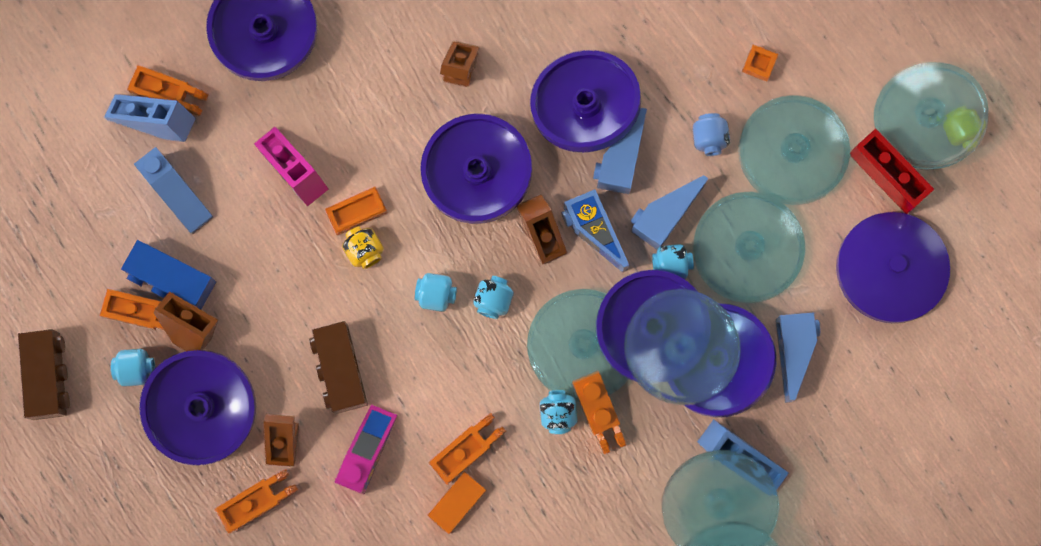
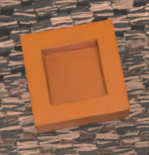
(760, 63)

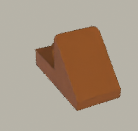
(459, 63)
(280, 439)

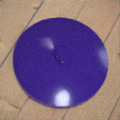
(261, 36)
(585, 101)
(476, 168)
(893, 267)
(620, 306)
(753, 372)
(197, 407)

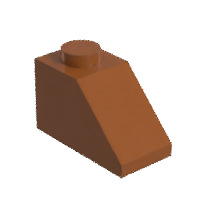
(542, 229)
(184, 323)

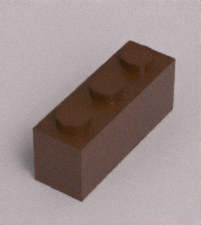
(338, 368)
(43, 374)

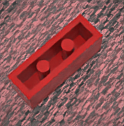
(891, 171)

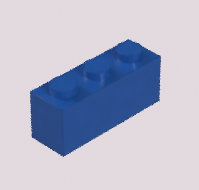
(167, 275)

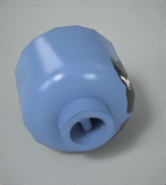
(711, 134)

